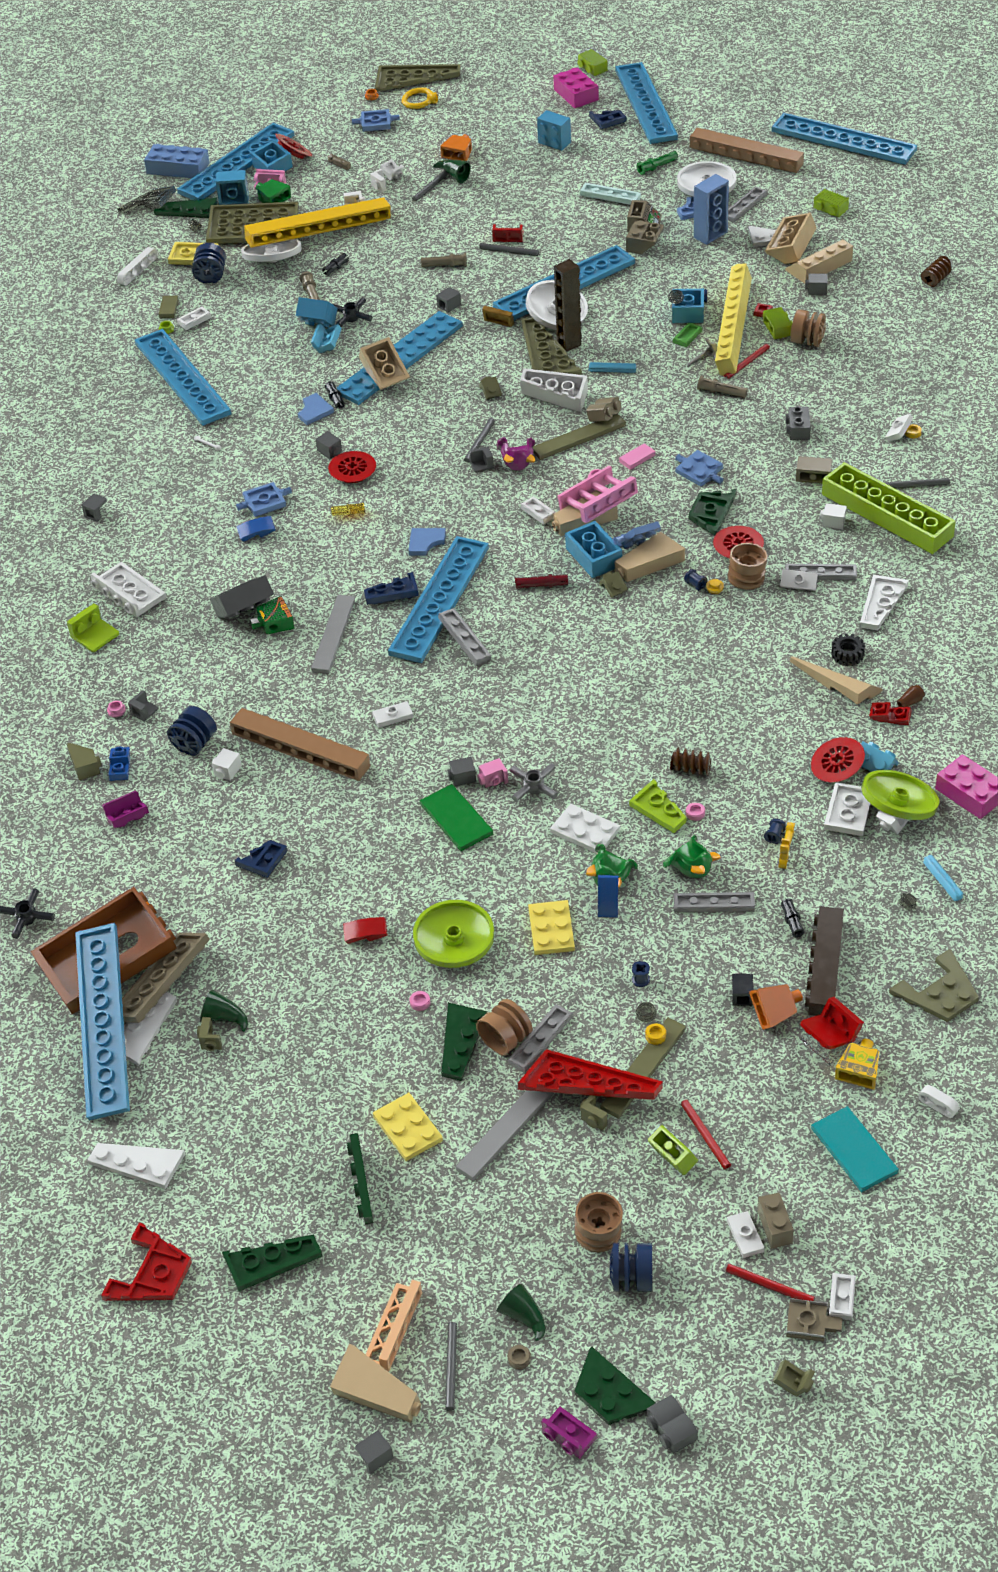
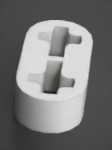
(939, 1101)

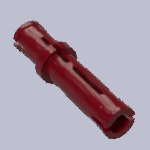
(541, 581)

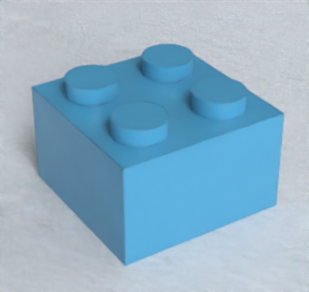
(554, 130)
(271, 157)
(232, 187)
(691, 308)
(316, 311)

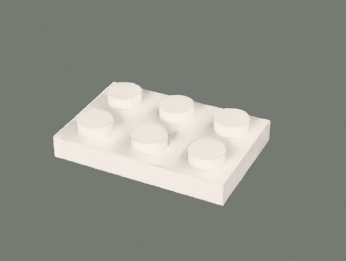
(847, 810)
(584, 828)

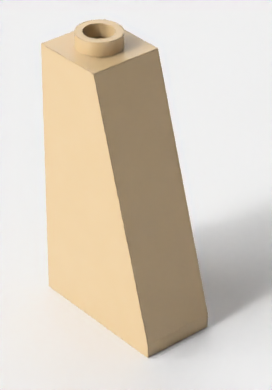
(570, 517)
(650, 557)
(371, 1385)

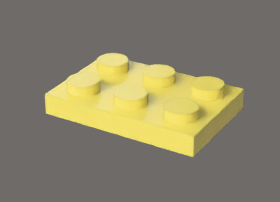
(183, 253)
(551, 927)
(407, 1126)

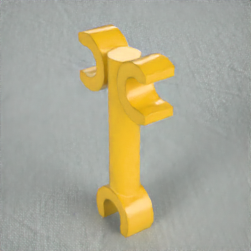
(785, 845)

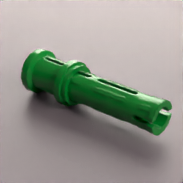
(652, 164)

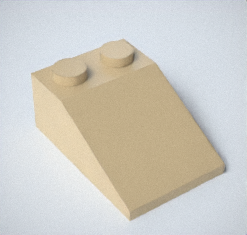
(383, 363)

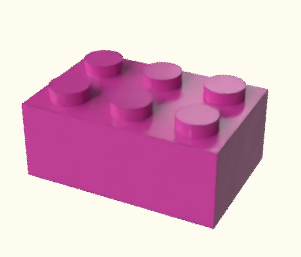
(576, 87)
(969, 786)

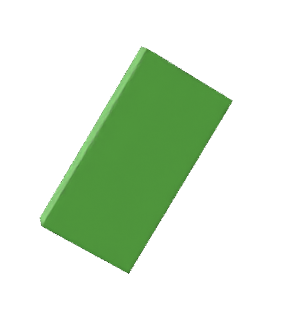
(687, 334)

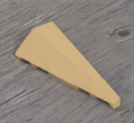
(849, 687)

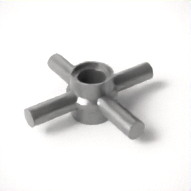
(533, 782)

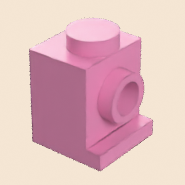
(492, 773)

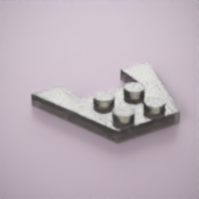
(154, 199)

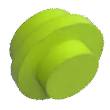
(167, 326)

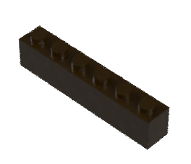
(567, 304)
(826, 958)

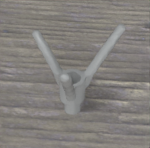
(710, 351)

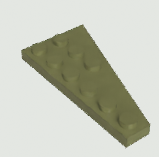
(406, 75)
(544, 351)

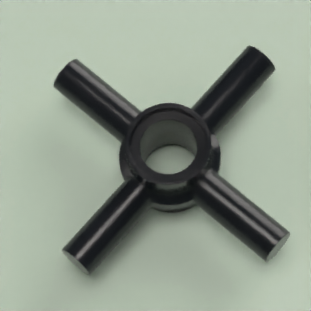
(351, 312)
(26, 913)

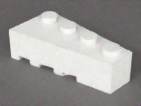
(555, 387)

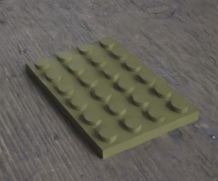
(228, 221)

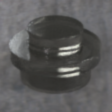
(195, 225)
(675, 296)
(908, 901)
(646, 1012)

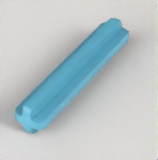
(612, 367)
(943, 878)

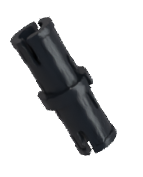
(335, 264)
(334, 395)
(792, 918)

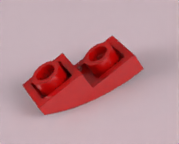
(886, 713)
(366, 928)

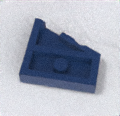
(608, 118)
(263, 859)

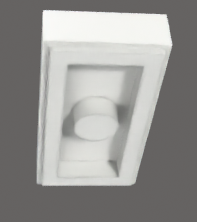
(194, 318)
(899, 427)
(538, 510)
(799, 580)
(392, 714)
(745, 1234)
(842, 1296)

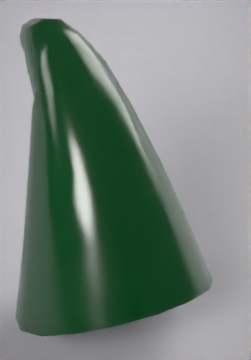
(457, 169)
(223, 1009)
(521, 1307)

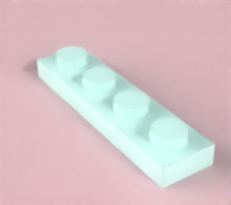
(609, 193)

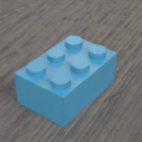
(593, 549)

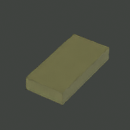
(168, 306)

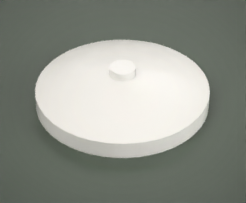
(700, 171)
(272, 252)
(541, 304)

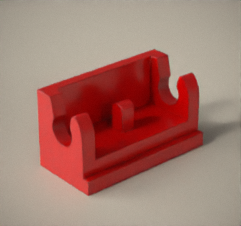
(507, 234)

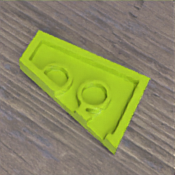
(656, 805)

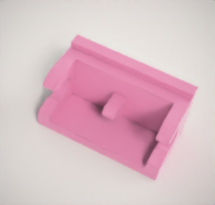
(264, 175)

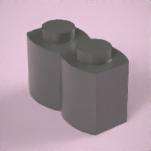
(672, 1424)

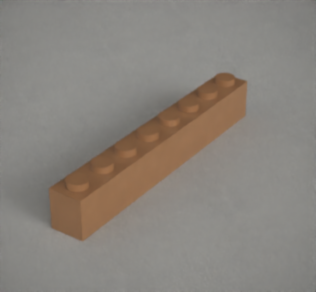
(746, 150)
(300, 744)

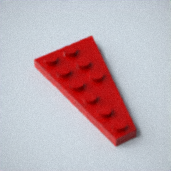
(573, 1075)

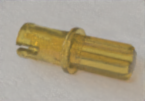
(348, 509)

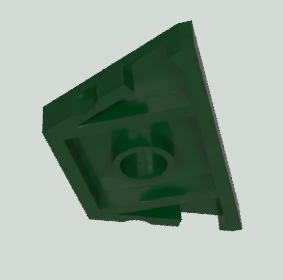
(711, 509)
(609, 1390)

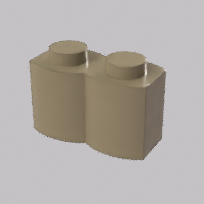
(603, 409)

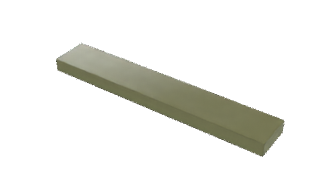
(578, 437)
(646, 1064)

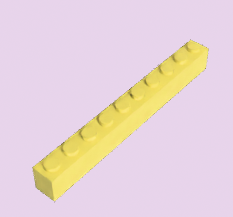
(733, 319)

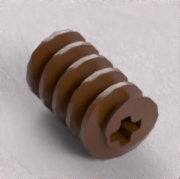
(936, 271)
(691, 761)

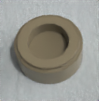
(519, 1357)

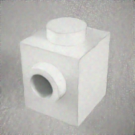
(833, 516)
(226, 764)

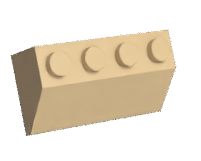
(791, 238)
(822, 261)

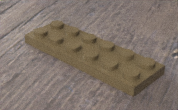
(161, 975)

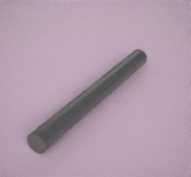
(429, 186)
(509, 249)
(480, 438)
(919, 483)
(451, 1366)

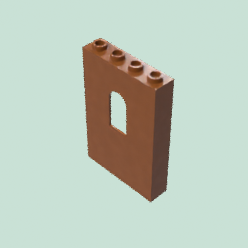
(131, 915)

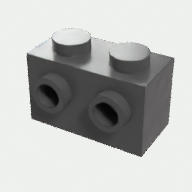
(798, 423)

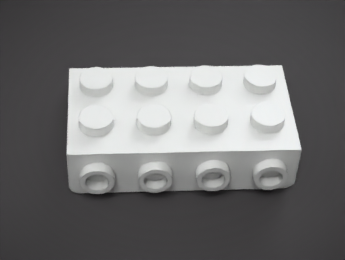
(128, 589)

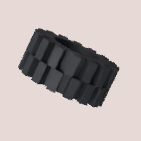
(848, 656)

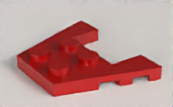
(157, 1276)

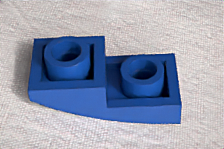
(259, 526)
(119, 763)
(608, 896)

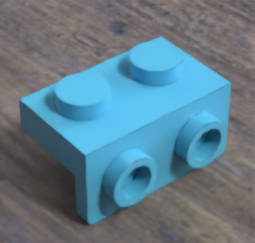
(325, 339)
(877, 759)

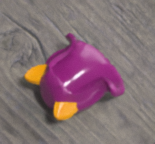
(516, 457)

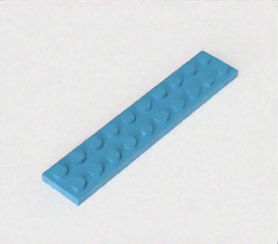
(646, 103)
(844, 138)
(238, 159)
(591, 271)
(410, 349)
(183, 377)
(439, 596)
(102, 1022)

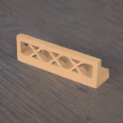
(398, 1327)

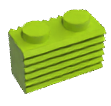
(592, 62)
(831, 203)
(777, 322)
(672, 1150)

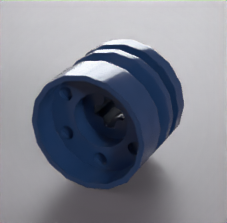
(208, 263)
(192, 730)
(632, 1267)

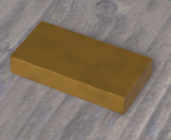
(498, 316)

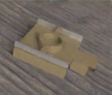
(809, 1320)

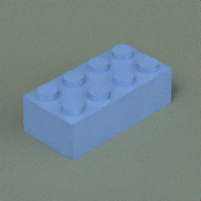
(176, 161)
(711, 209)

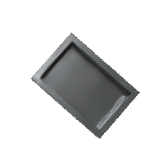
(242, 597)

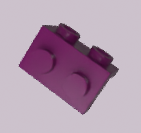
(124, 809)
(568, 1432)

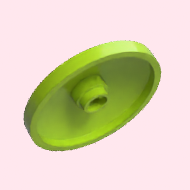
(900, 795)
(453, 933)

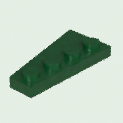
(187, 208)
(459, 1039)
(360, 1188)
(263, 1263)

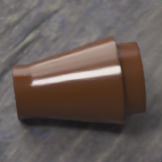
(913, 695)

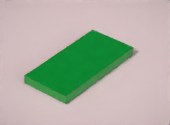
(456, 817)

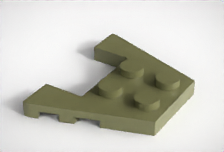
(944, 997)

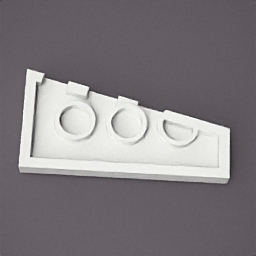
(881, 599)
(140, 1035)
(144, 1164)

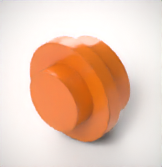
(371, 94)

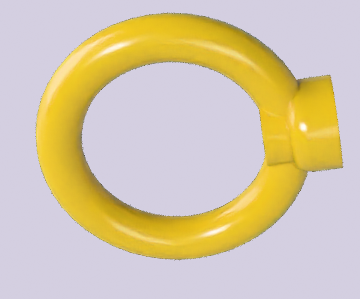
(432, 97)

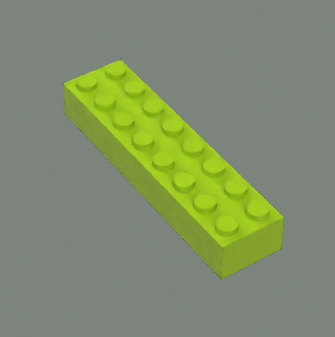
(888, 507)

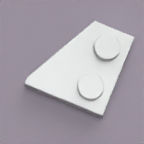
(760, 236)

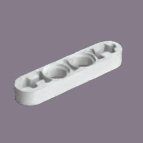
(127, 274)

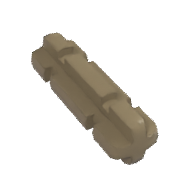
(339, 161)

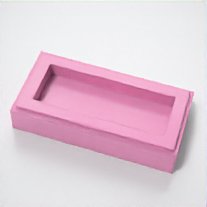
(637, 456)

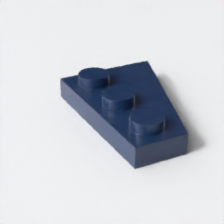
(393, 591)

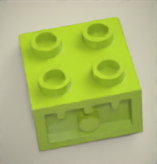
(90, 629)

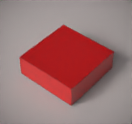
(760, 308)

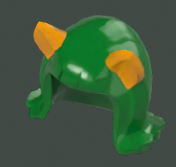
(692, 859)
(609, 864)

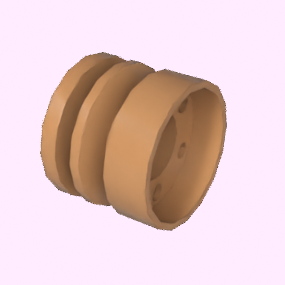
(808, 328)
(747, 566)
(504, 1027)
(594, 1211)

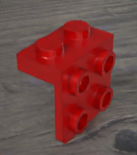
(834, 1026)

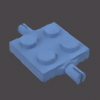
(375, 120)
(699, 468)
(264, 499)
(637, 535)

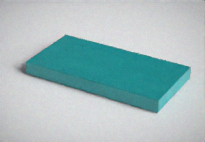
(854, 1149)

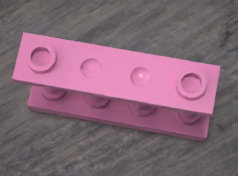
(605, 501)

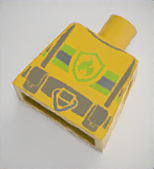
(859, 1064)

